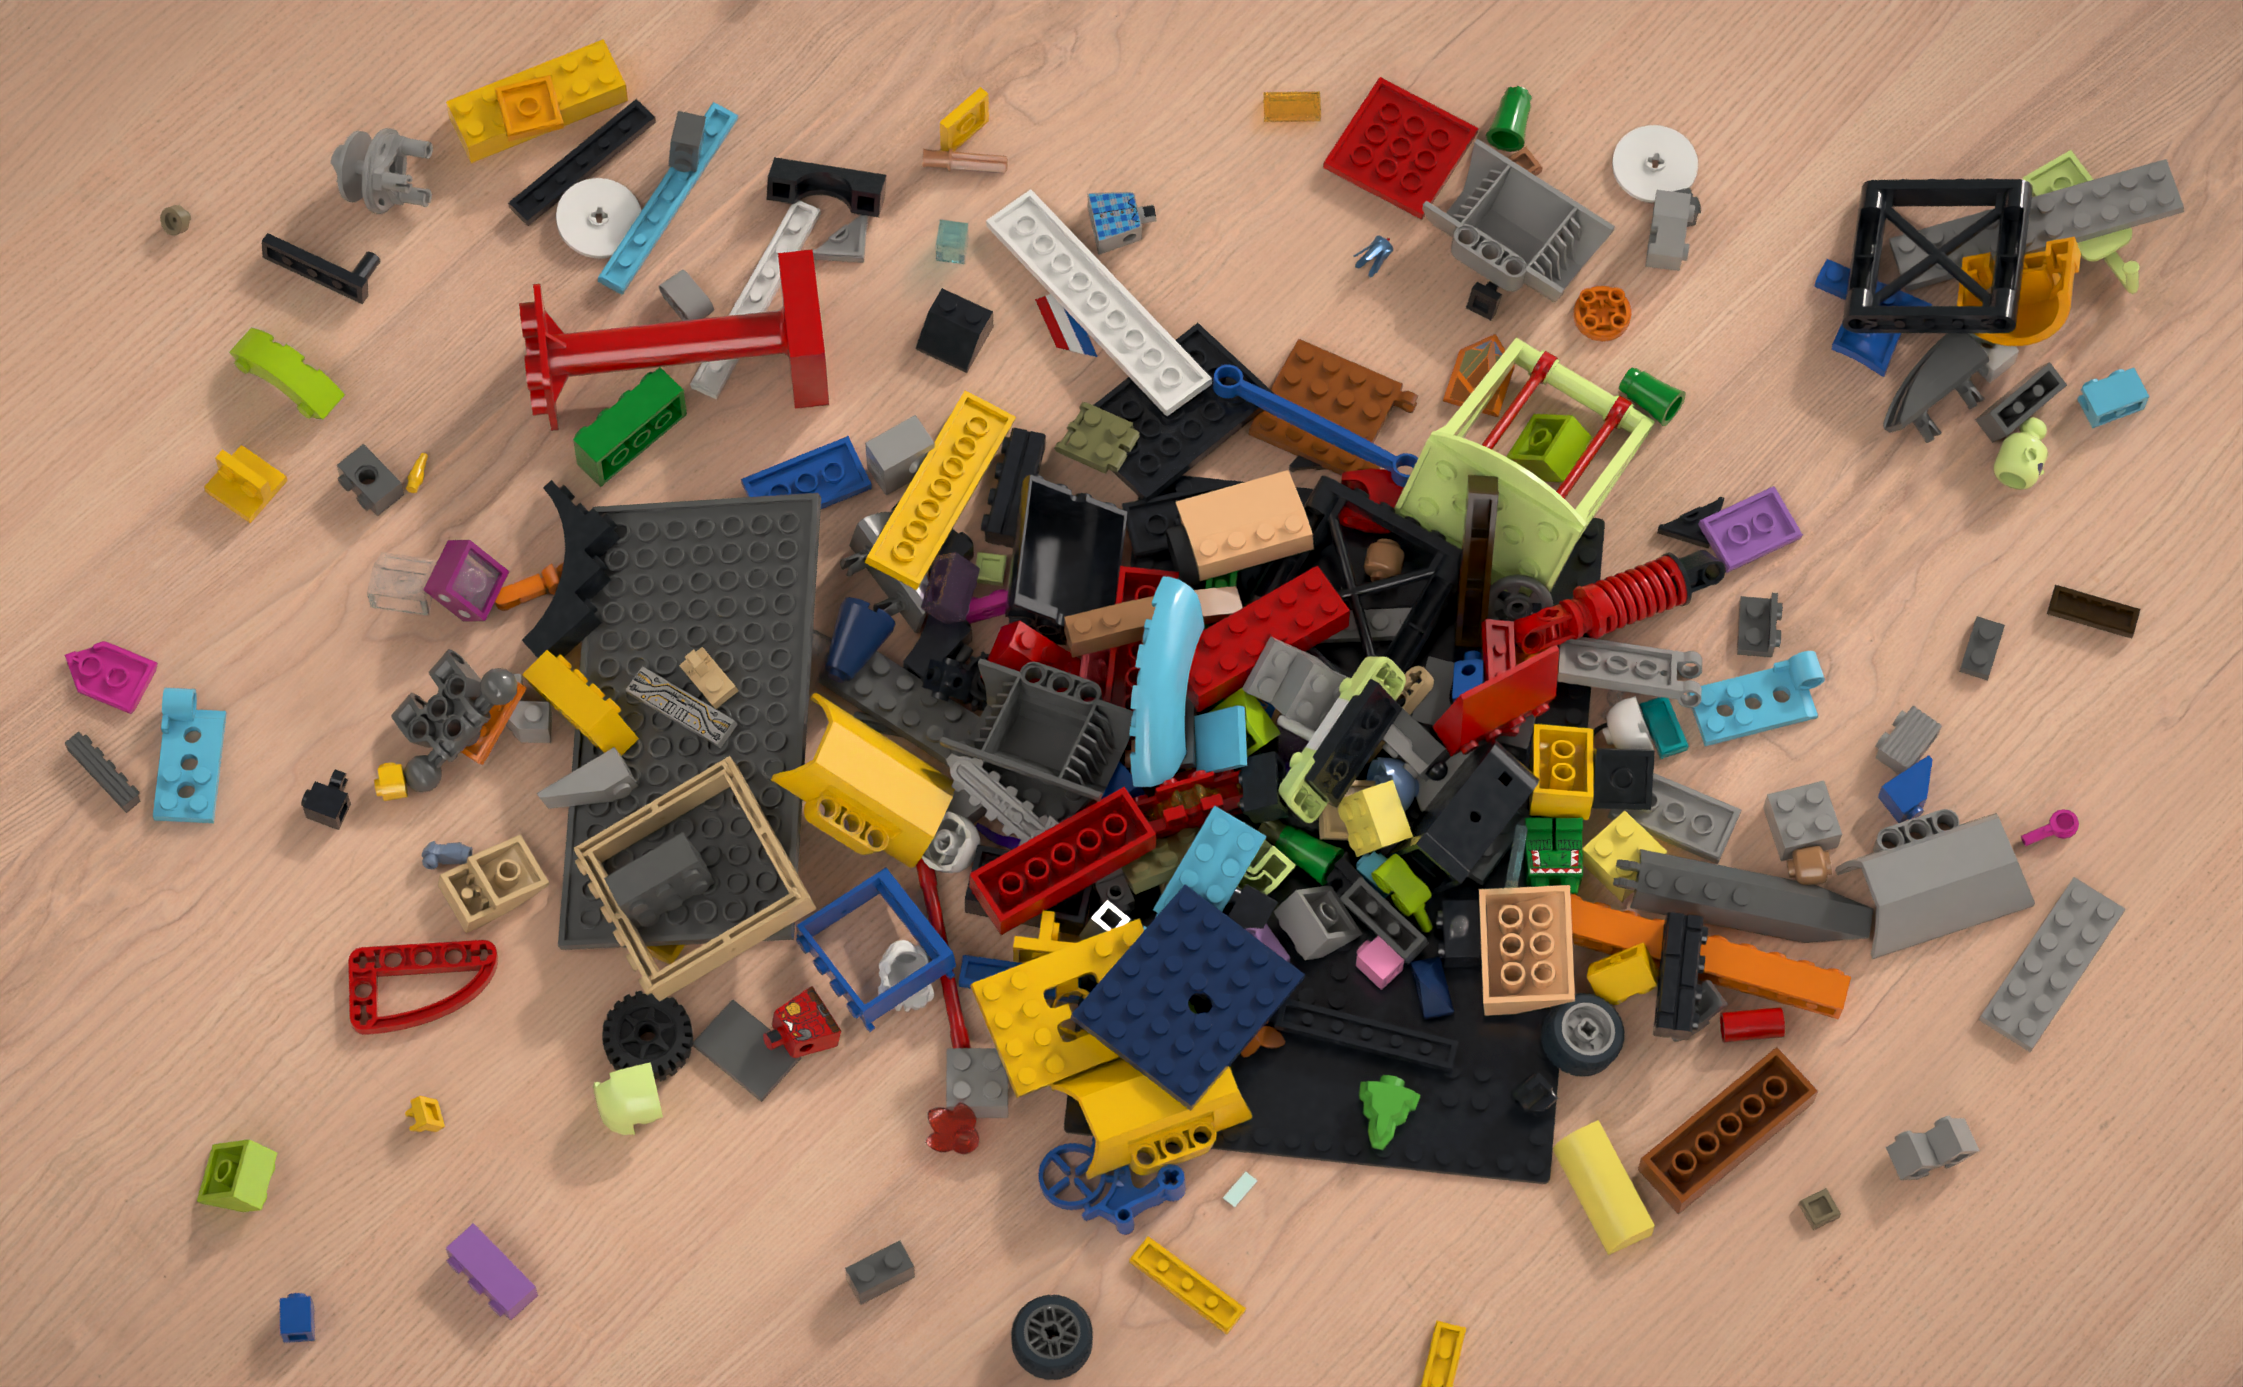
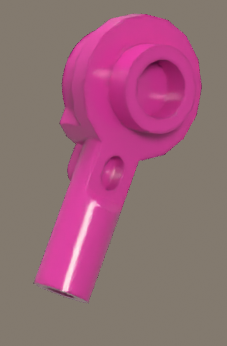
(2061, 824)

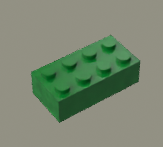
(629, 426)

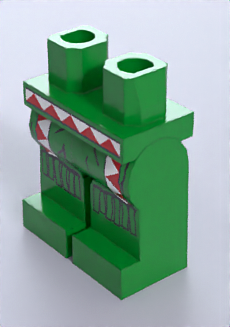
(1554, 866)

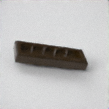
(2093, 611)

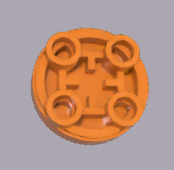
(1602, 313)

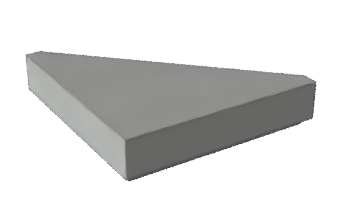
(846, 243)

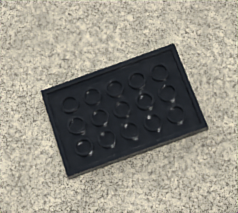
(1181, 440)

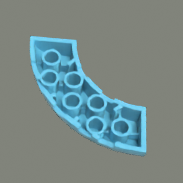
(1163, 682)

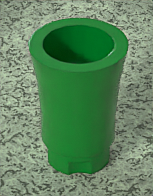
(1510, 121)
(1652, 395)
(1309, 852)

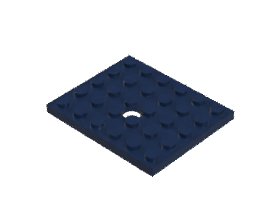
(1145, 996)

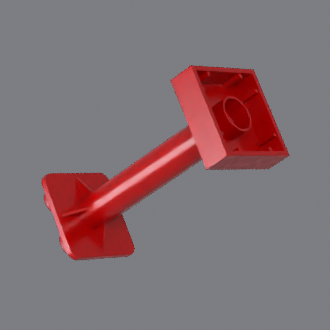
(789, 331)

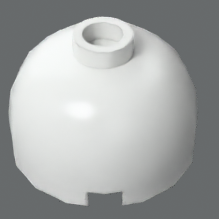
(1627, 727)
(953, 845)

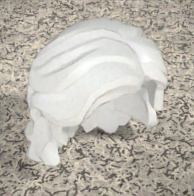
(898, 963)

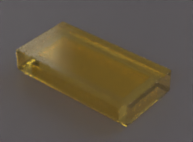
(1291, 106)

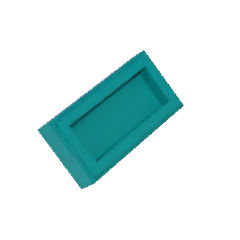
(1663, 727)

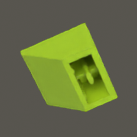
(1259, 726)

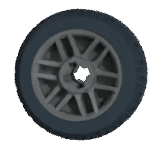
(1042, 1320)

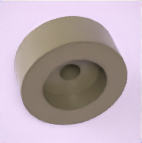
(175, 220)

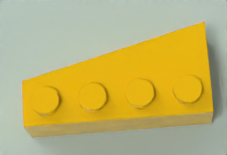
(580, 703)

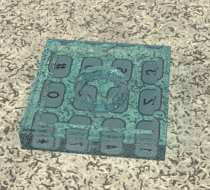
(1516, 857)

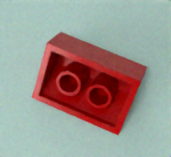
(1021, 644)

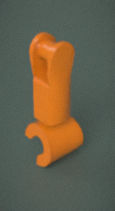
(529, 588)

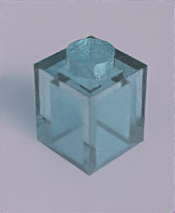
(952, 241)

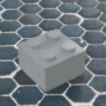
(1802, 819)
(978, 1081)

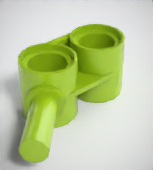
(1408, 889)

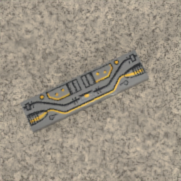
(681, 707)

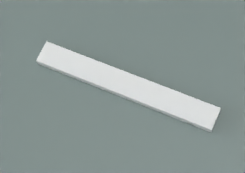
(760, 288)

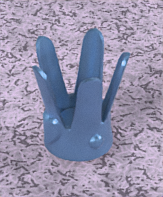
(1380, 248)

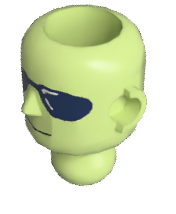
(2022, 455)

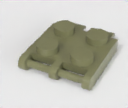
(1099, 439)

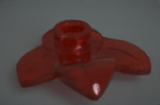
(949, 1126)

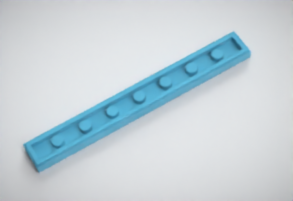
(663, 206)

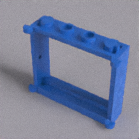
(913, 919)

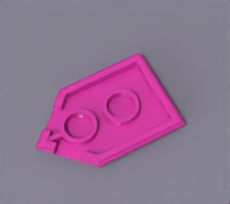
(111, 675)

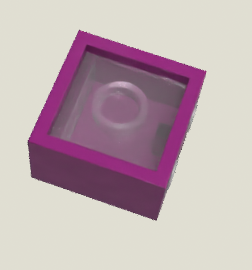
(466, 580)

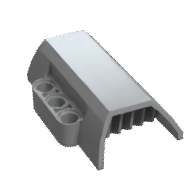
(1518, 227)
(1940, 880)

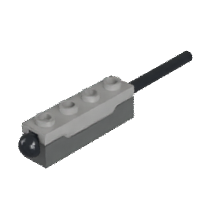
(1410, 741)

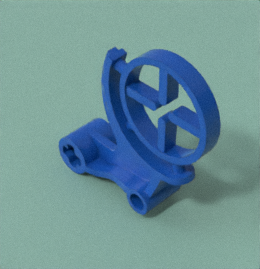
(1123, 1199)

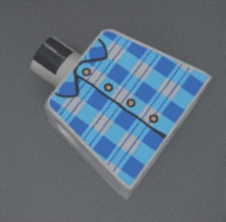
(1117, 219)

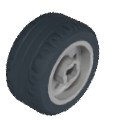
(1583, 1035)

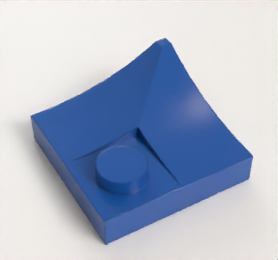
(1870, 349)

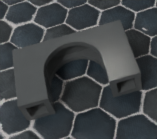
(1438, 702)

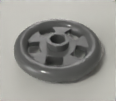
(1512, 584)

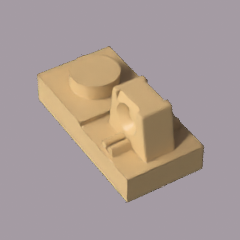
(708, 677)

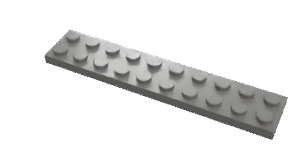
(2077, 211)

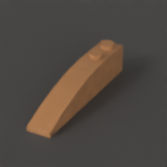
(1126, 621)

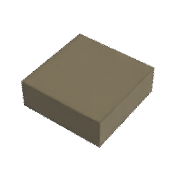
(1819, 1209)

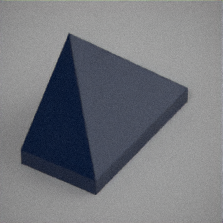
(1432, 988)

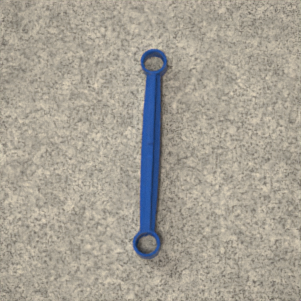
(1312, 423)

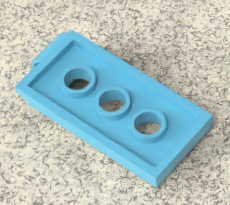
(1791, 676)
(177, 721)

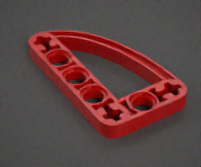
(408, 966)

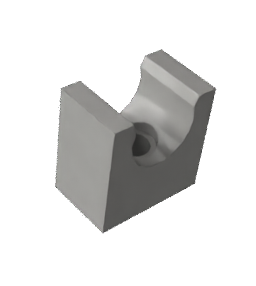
(898, 454)

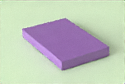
(1750, 529)

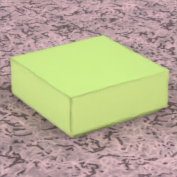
(991, 568)

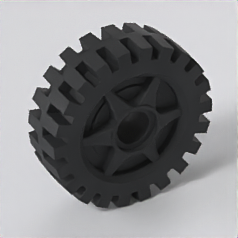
(642, 1015)

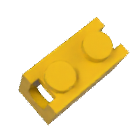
(1623, 974)

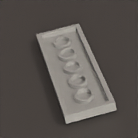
(2052, 964)

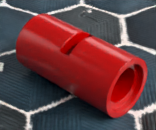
(1752, 1024)

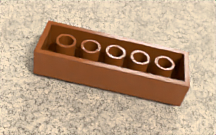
(1727, 1130)

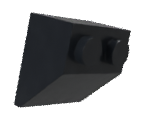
(955, 330)

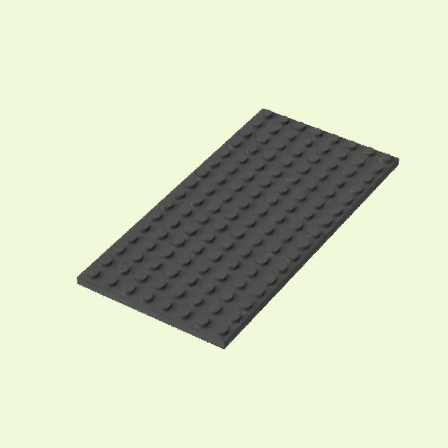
(745, 591)

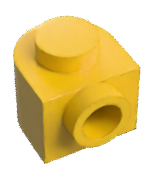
(391, 782)

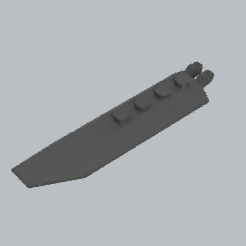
(1743, 899)

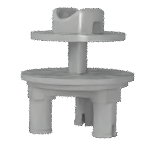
(378, 169)

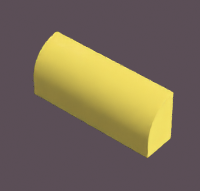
(1603, 1187)

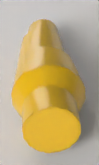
(417, 474)

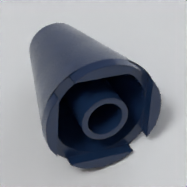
(856, 638)

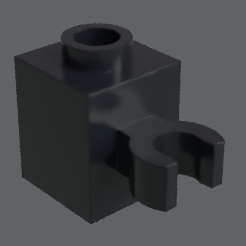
(327, 803)

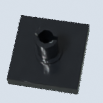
(1622, 778)

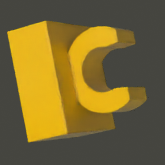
(426, 1114)

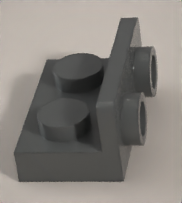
(1758, 626)

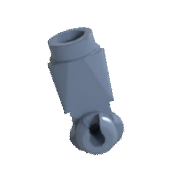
(446, 854)

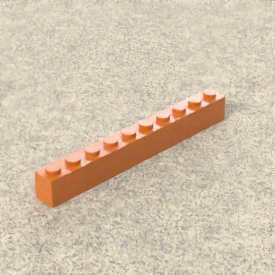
(1726, 963)

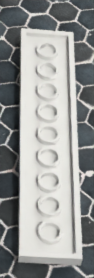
(1099, 302)

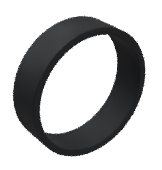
(1182, 556)

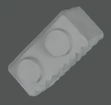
(1908, 741)

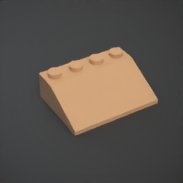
(1245, 525)
(1526, 948)

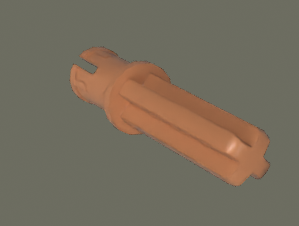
(964, 161)

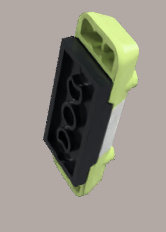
(1344, 739)

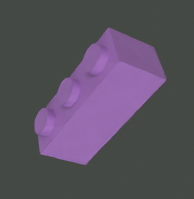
(490, 1272)

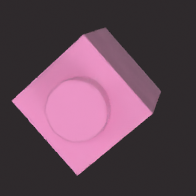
(1379, 962)

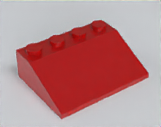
(1500, 703)

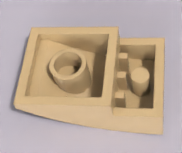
(492, 883)

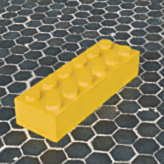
(583, 84)

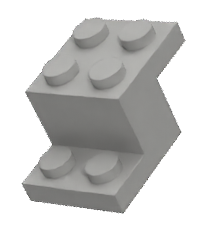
(1294, 683)

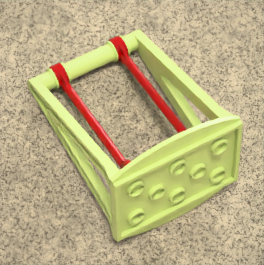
(1533, 520)

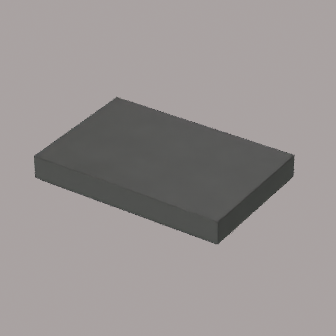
(738, 1048)

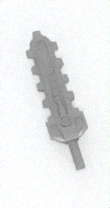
(997, 799)

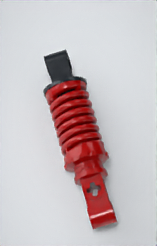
(1620, 600)

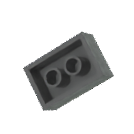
(659, 880)

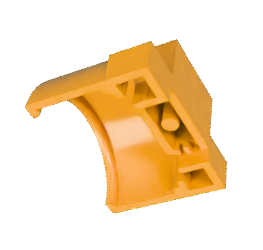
(2043, 294)

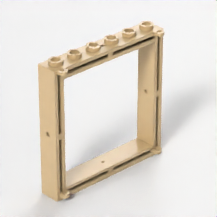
(728, 944)

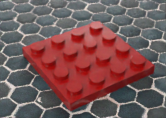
(1400, 147)

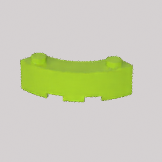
(286, 371)

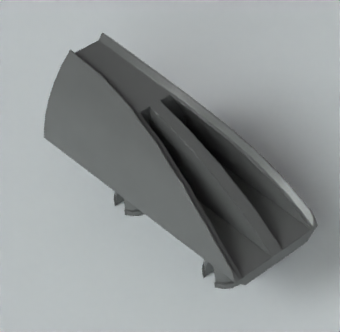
(1937, 373)
(900, 596)

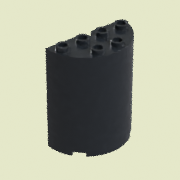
(1062, 556)

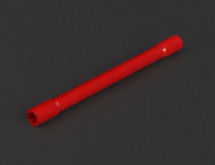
(928, 884)

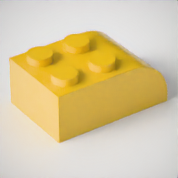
(1565, 771)

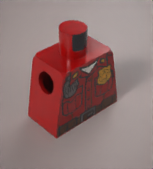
(803, 1026)

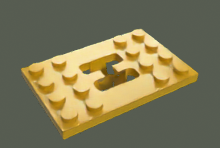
(1029, 1030)

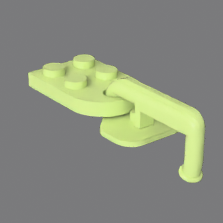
(2067, 172)

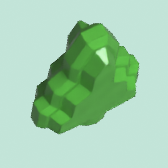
(1386, 1107)

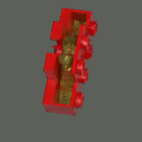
(1190, 800)

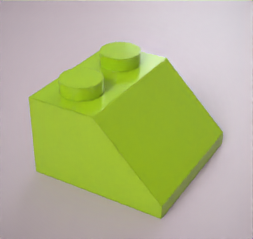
(1550, 446)
(237, 1176)

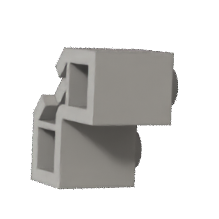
(1668, 230)
(531, 720)
(1944, 1145)

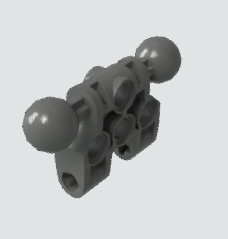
(451, 716)

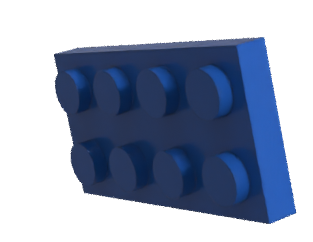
(828, 470)

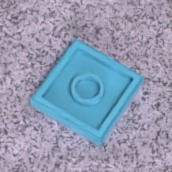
(1221, 740)

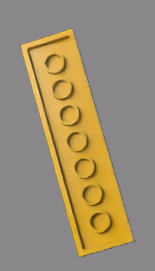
(940, 490)

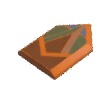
(1470, 369)

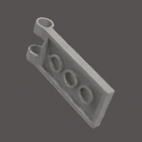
(1630, 669)

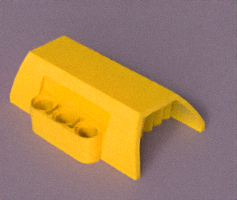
(871, 786)
(1137, 1117)

